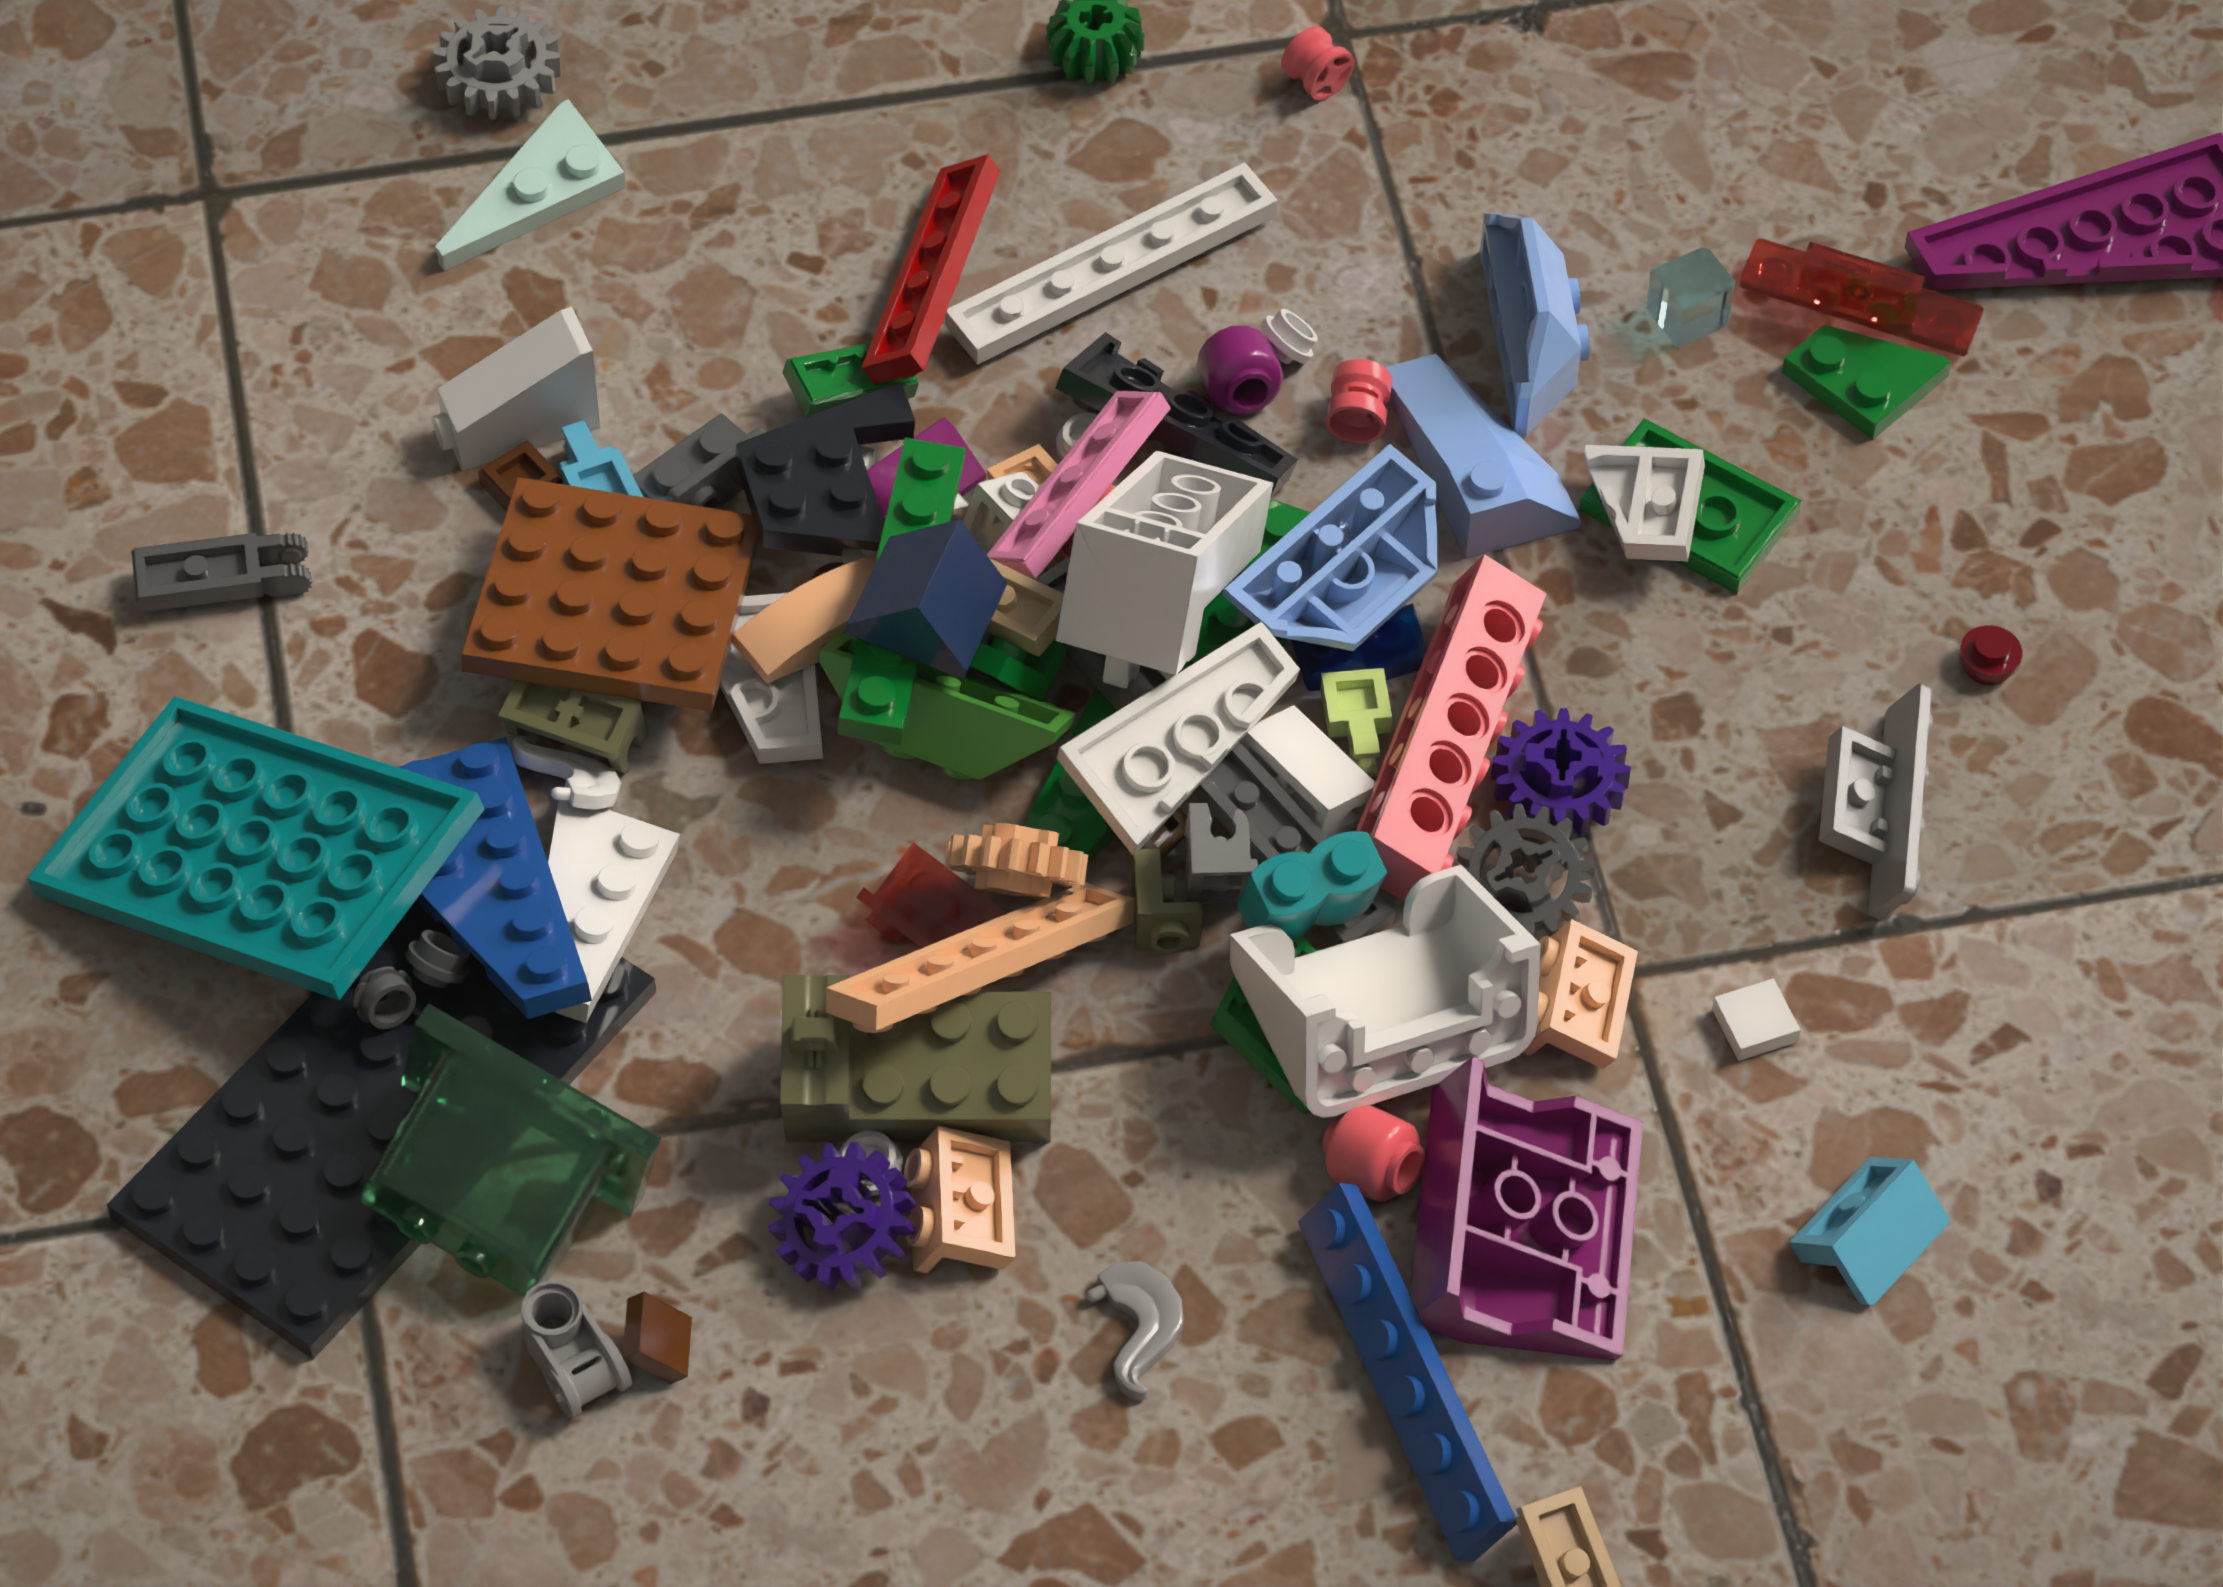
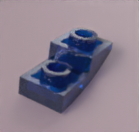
(1395, 646)

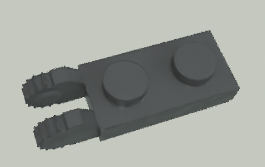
(219, 570)

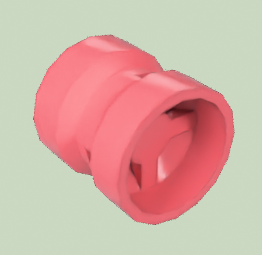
(1358, 401)

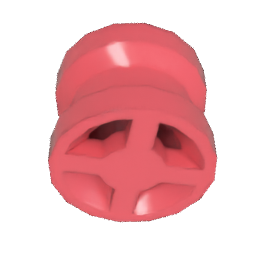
(1317, 63)

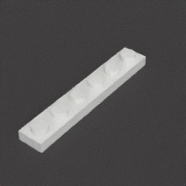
(1110, 263)

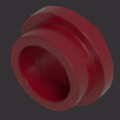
(1990, 654)

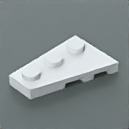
(777, 716)

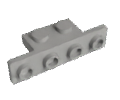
(1877, 799)

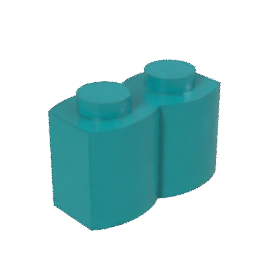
(1315, 887)

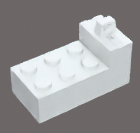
(1156, 559)

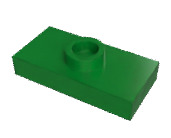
(834, 378)

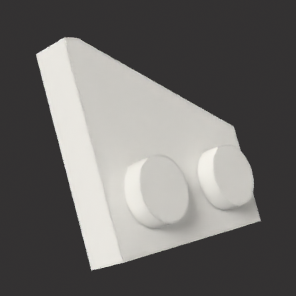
(1649, 497)

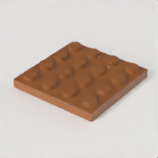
(612, 594)

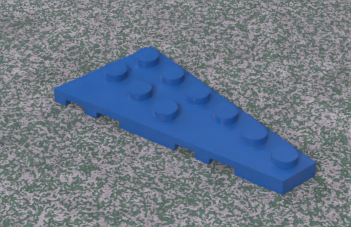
(500, 888)

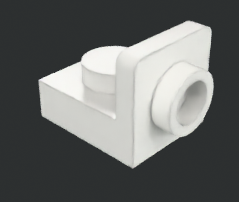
(996, 507)

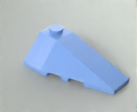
(1483, 471)

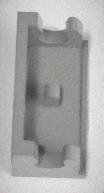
(1216, 866)

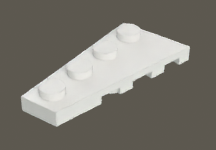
(1171, 738)

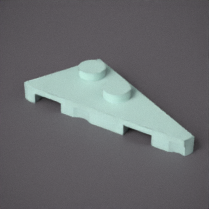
(546, 179)

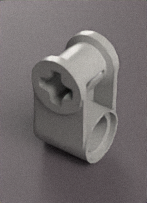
(575, 1358)

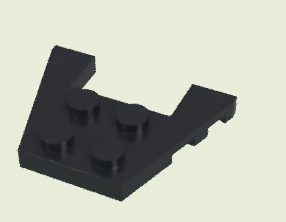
(811, 479)

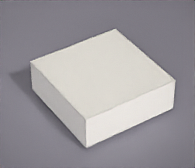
(1756, 1019)

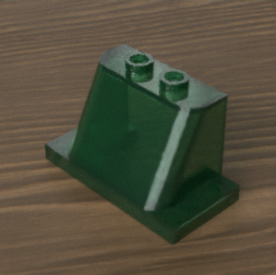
(501, 1157)

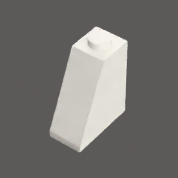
(520, 393)

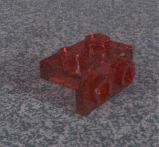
(926, 901)

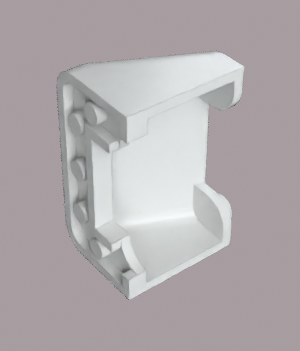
(1398, 1002)

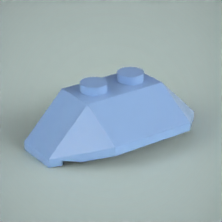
(1531, 317)
(1347, 559)

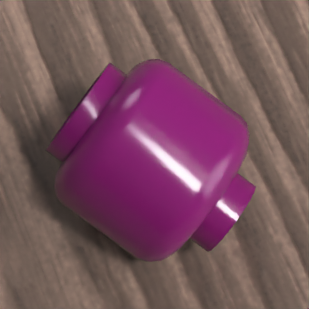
(1239, 370)

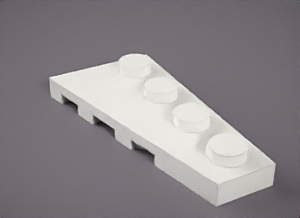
(605, 880)

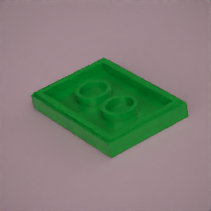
(1735, 516)

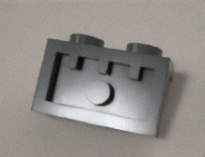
(698, 468)

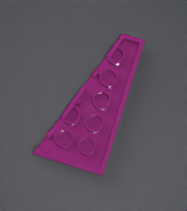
(2114, 225)

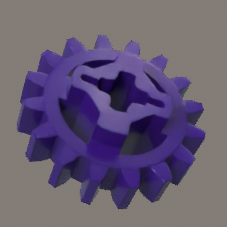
(1589, 762)
(856, 1239)

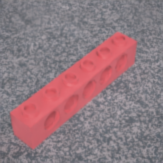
(1450, 722)

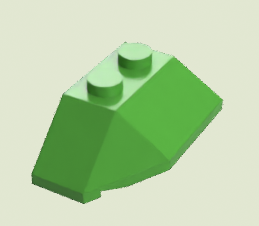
(961, 723)

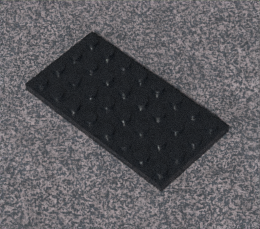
(274, 1165)

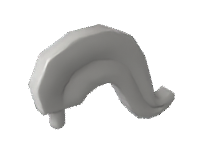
(1154, 1307)

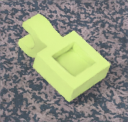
(1359, 708)

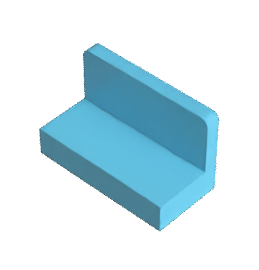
(1874, 1226)

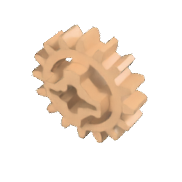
(1016, 860)

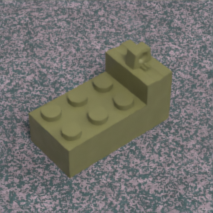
(964, 1067)

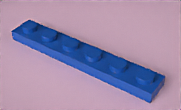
(1407, 1373)

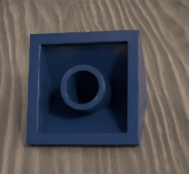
(930, 597)

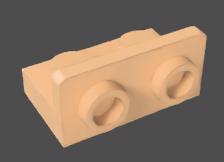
(1583, 993)
(961, 1200)

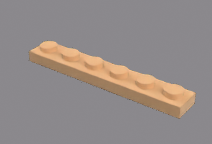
(978, 957)

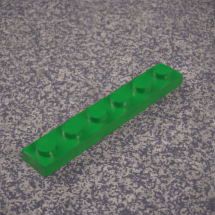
(880, 679)

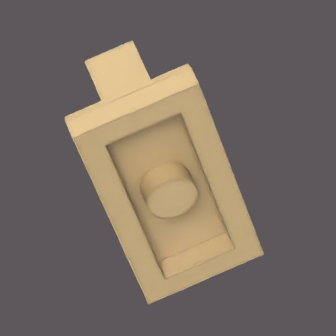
(1027, 612)
(1565, 1542)

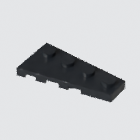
(1187, 426)

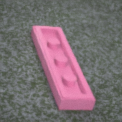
(1079, 481)

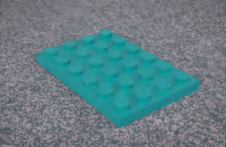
(256, 846)

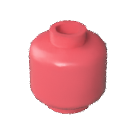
(1373, 1152)

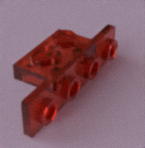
(1862, 294)

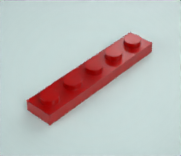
(931, 270)

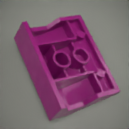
(1525, 1219)

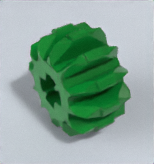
(1095, 38)

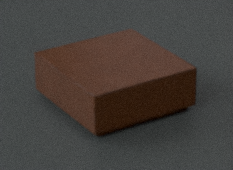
(524, 462)
(657, 1337)

